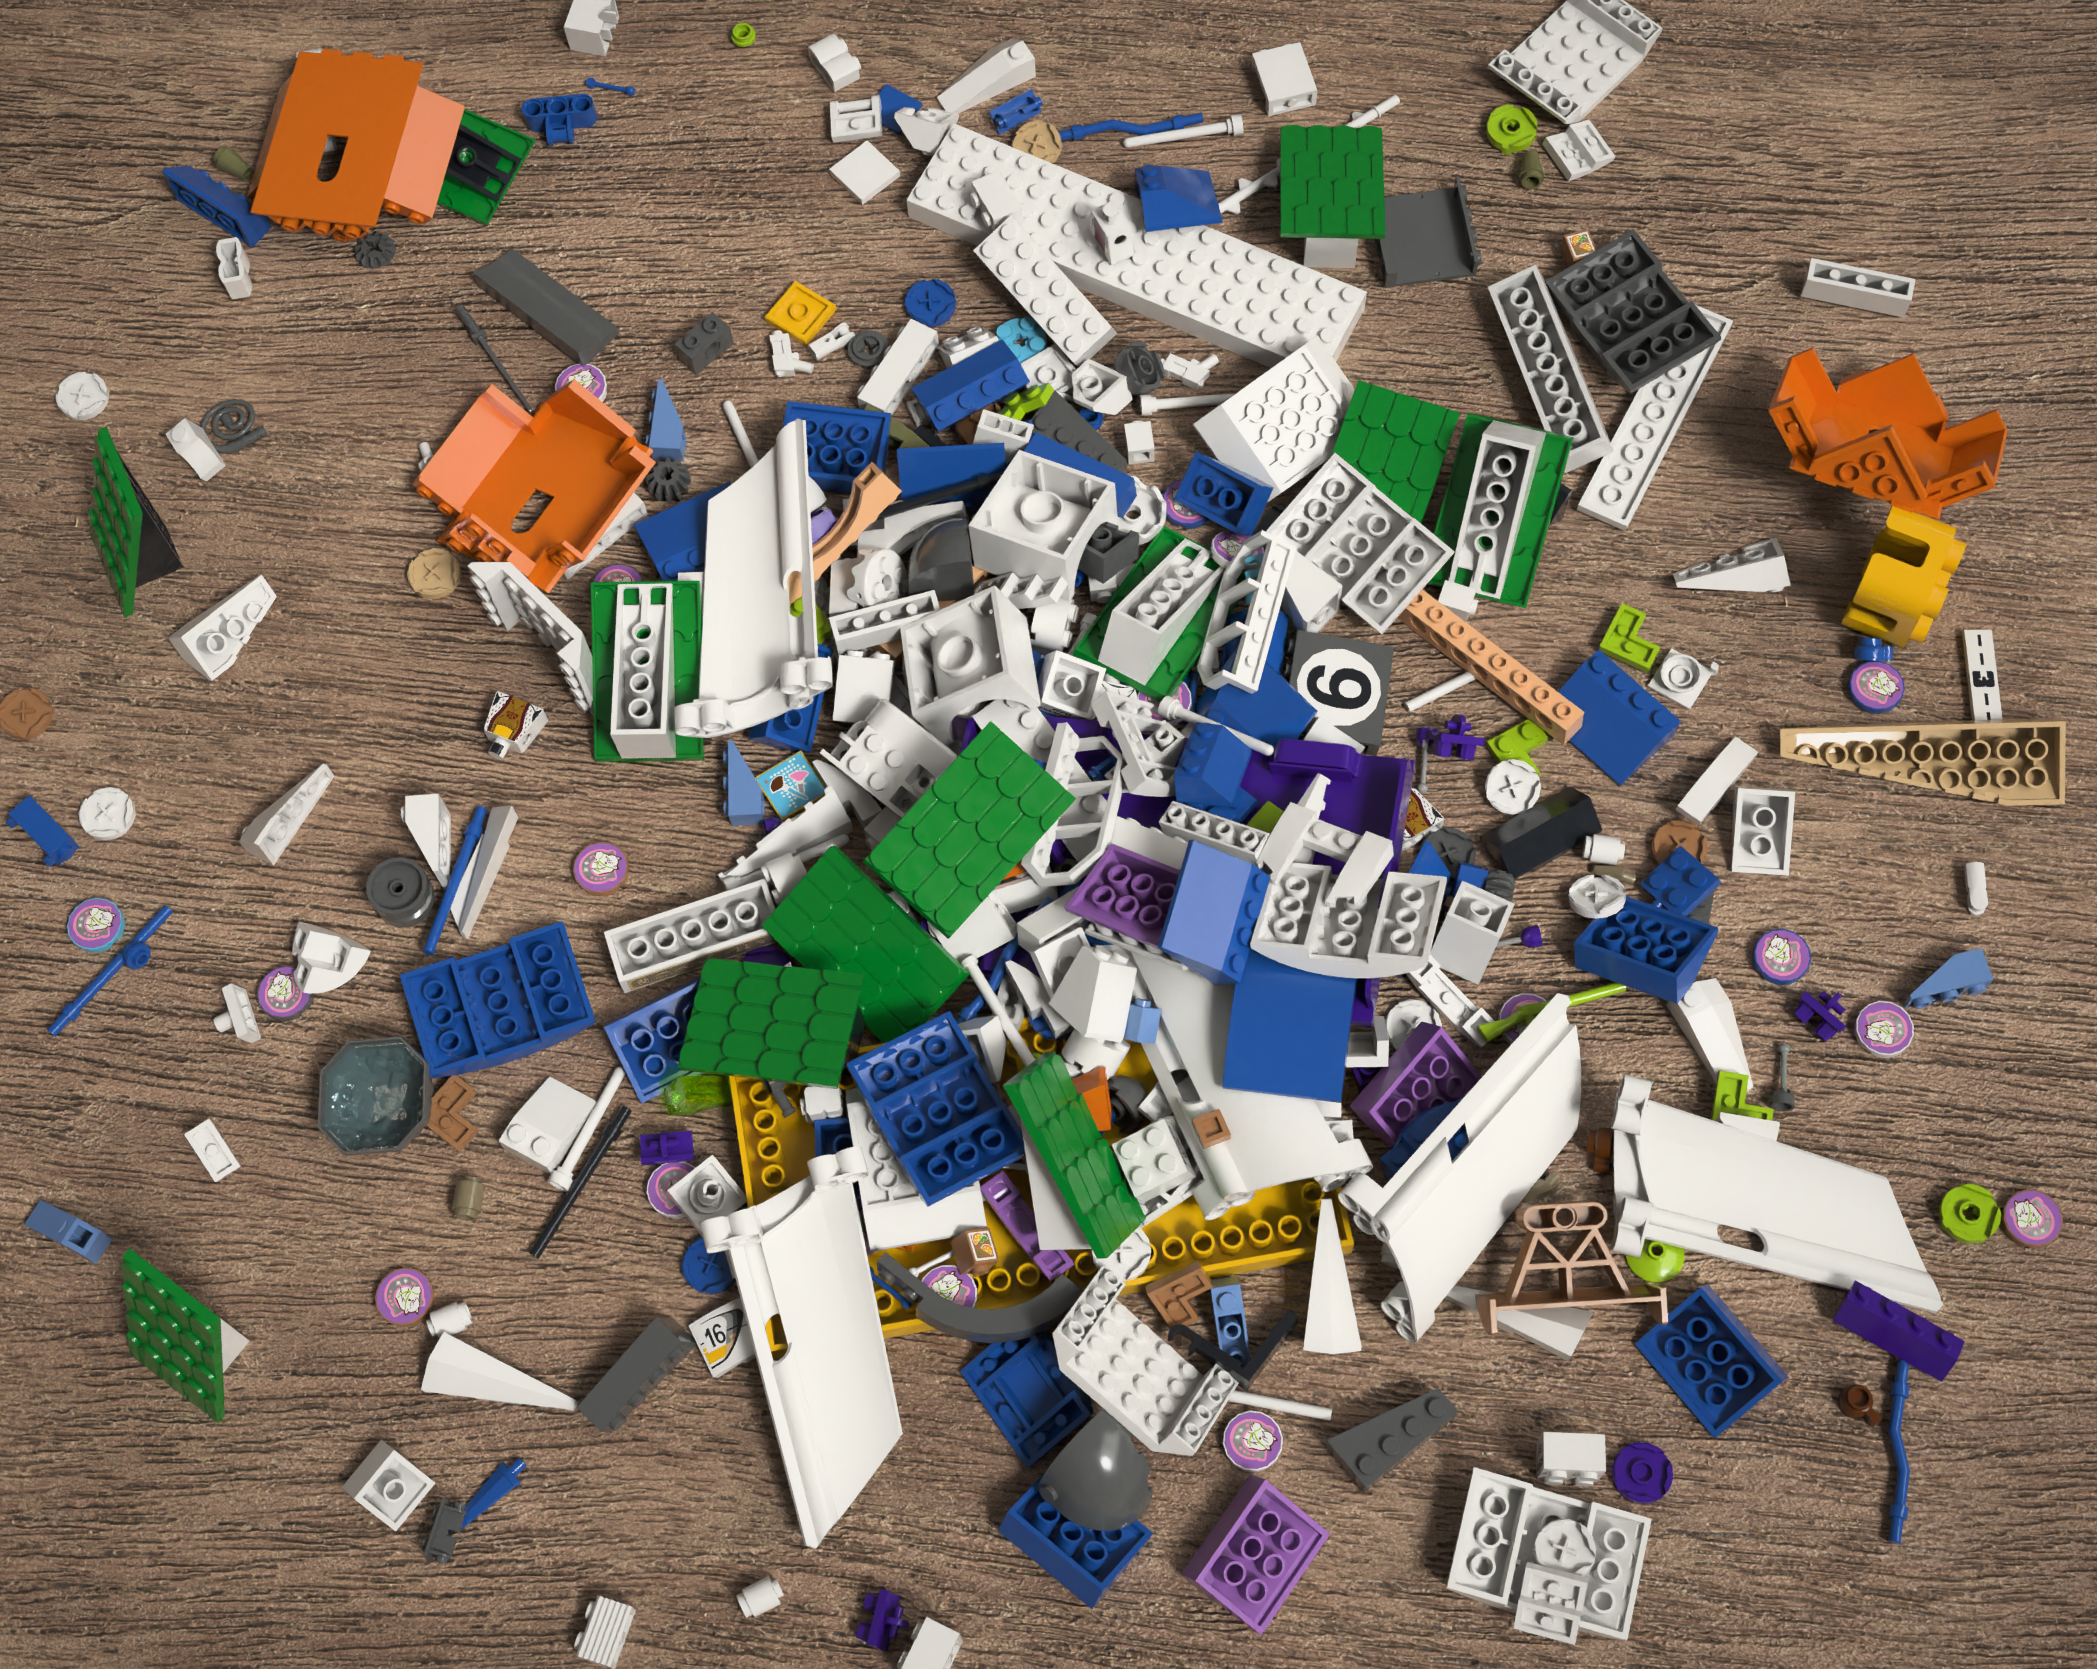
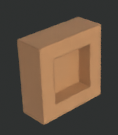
(1211, 1128)

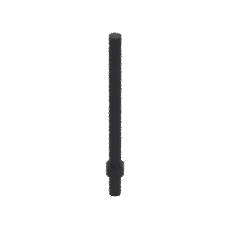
(982, 482)
(610, 1134)

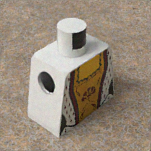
(512, 724)
(1420, 820)

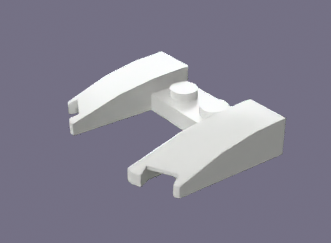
(1128, 719)
(1299, 827)

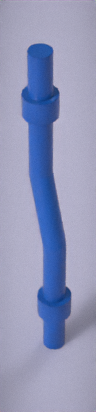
(1177, 122)
(970, 1012)
(1898, 1511)

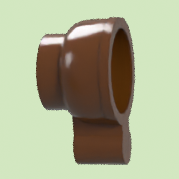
(1601, 1144)
(1857, 1403)

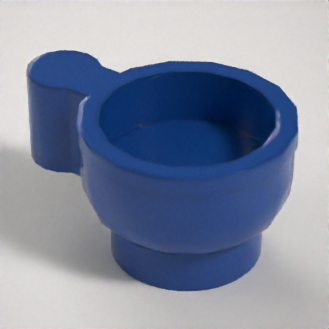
(1872, 650)

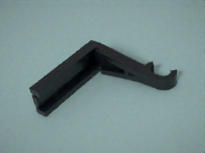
(1248, 1374)

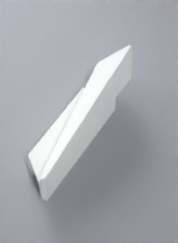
(483, 868)

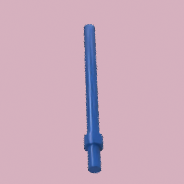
(472, 834)
(71, 1011)

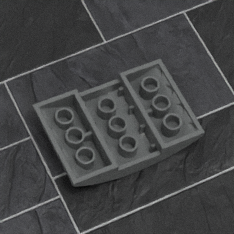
(1630, 312)

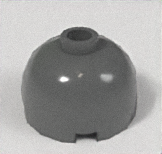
(1141, 367)
(1125, 1098)

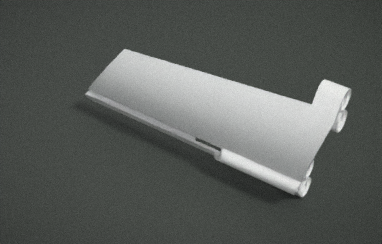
(752, 649)
(1271, 1135)
(1445, 1211)
(1814, 1214)
(834, 1384)

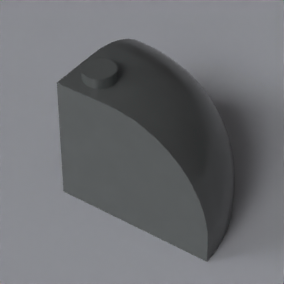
(942, 562)
(1099, 1477)

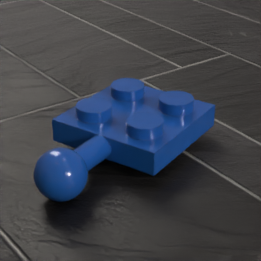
(1680, 883)

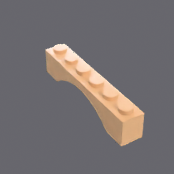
(869, 497)

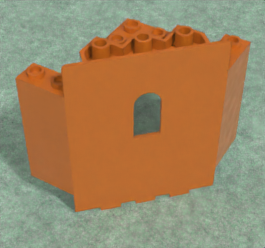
(392, 154)
(502, 455)
(1911, 455)

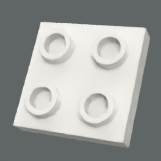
(707, 1193)

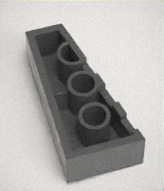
(1066, 426)
(1109, 552)
(637, 1373)
(1387, 1440)

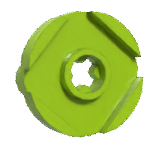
(1510, 141)
(1954, 1222)

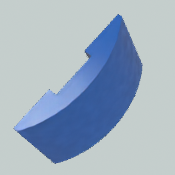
(498, 1003)
(1288, 1031)
(937, 1109)

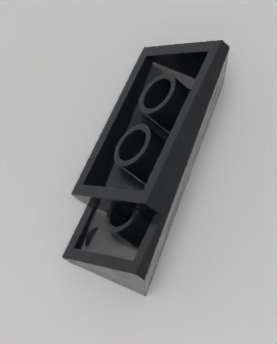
(1542, 832)

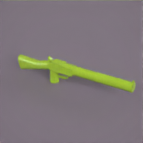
(1529, 1012)

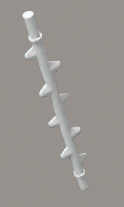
(1270, 179)

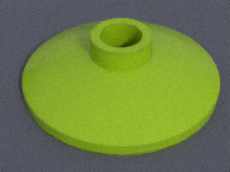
(1657, 1268)

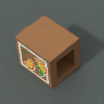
(1577, 246)
(975, 1252)

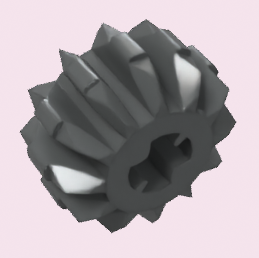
(659, 482)
(1500, 884)

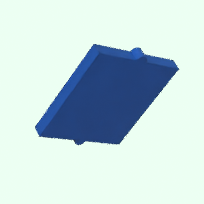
(892, 101)

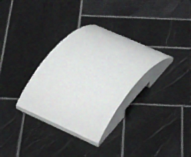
(1361, 542)
(1344, 939)
(1499, 1539)

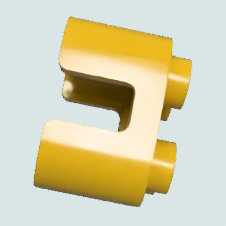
(1905, 578)

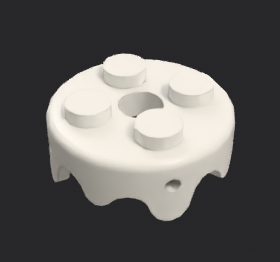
(1152, 510)
(877, 566)

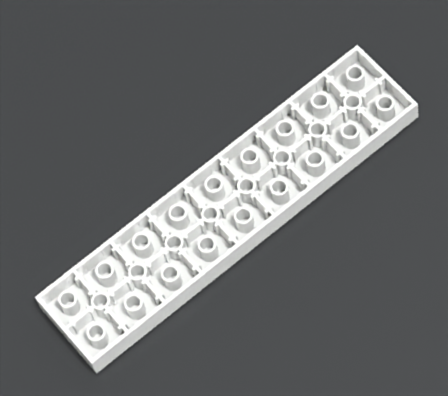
(1177, 275)

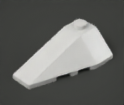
(1756, 569)
(220, 632)
(1711, 1028)

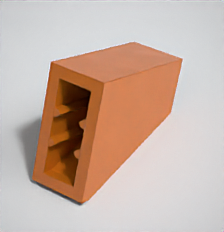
(1096, 1094)

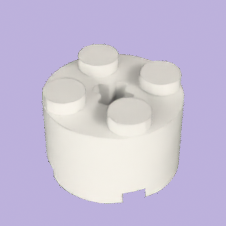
(1052, 625)
(783, 875)
(1095, 1053)

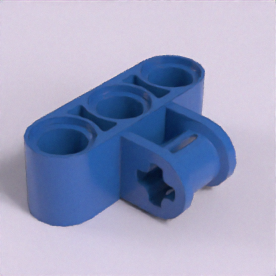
(559, 116)

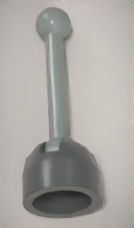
(1783, 1098)

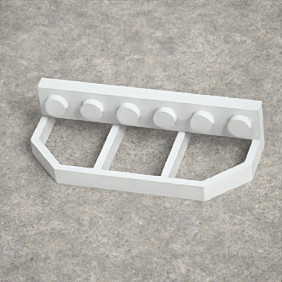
(1260, 618)
(1060, 766)

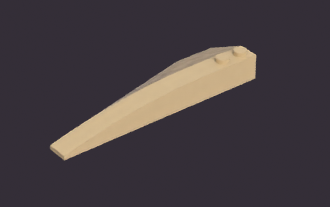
(1980, 759)

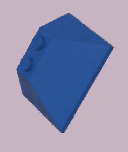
(1176, 197)
(1266, 715)
(1028, 1394)

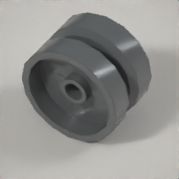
(400, 892)

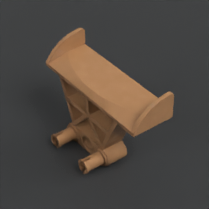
(1580, 1216)

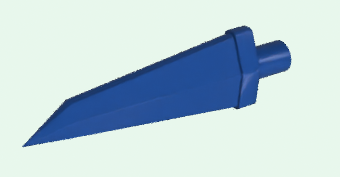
(497, 1486)

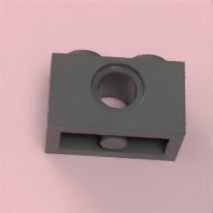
(704, 343)

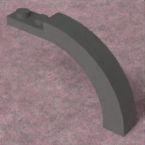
(982, 1324)

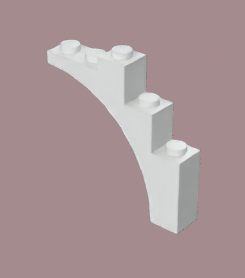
(898, 535)

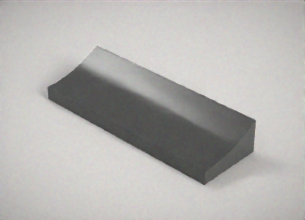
(546, 306)

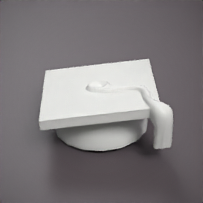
(1681, 678)

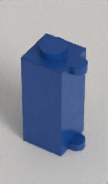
(43, 831)

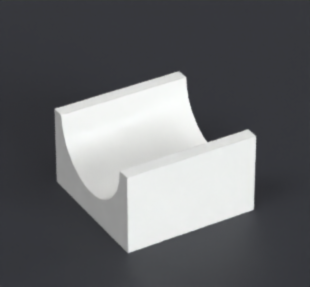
(1040, 520)
(968, 657)

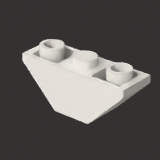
(1163, 746)

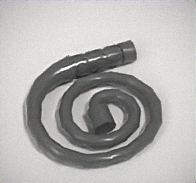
(229, 423)

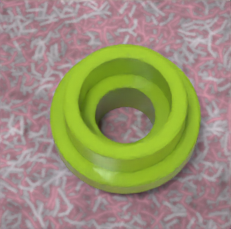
(740, 30)

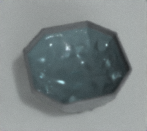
(374, 1096)

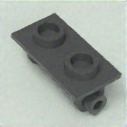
(444, 1519)

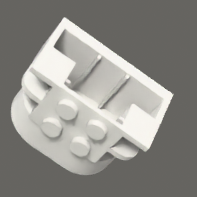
(891, 757)

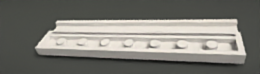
(1035, 737)

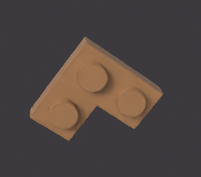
(445, 1112)
(1173, 1293)

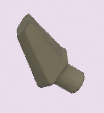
(1614, 871)
(1542, 1188)

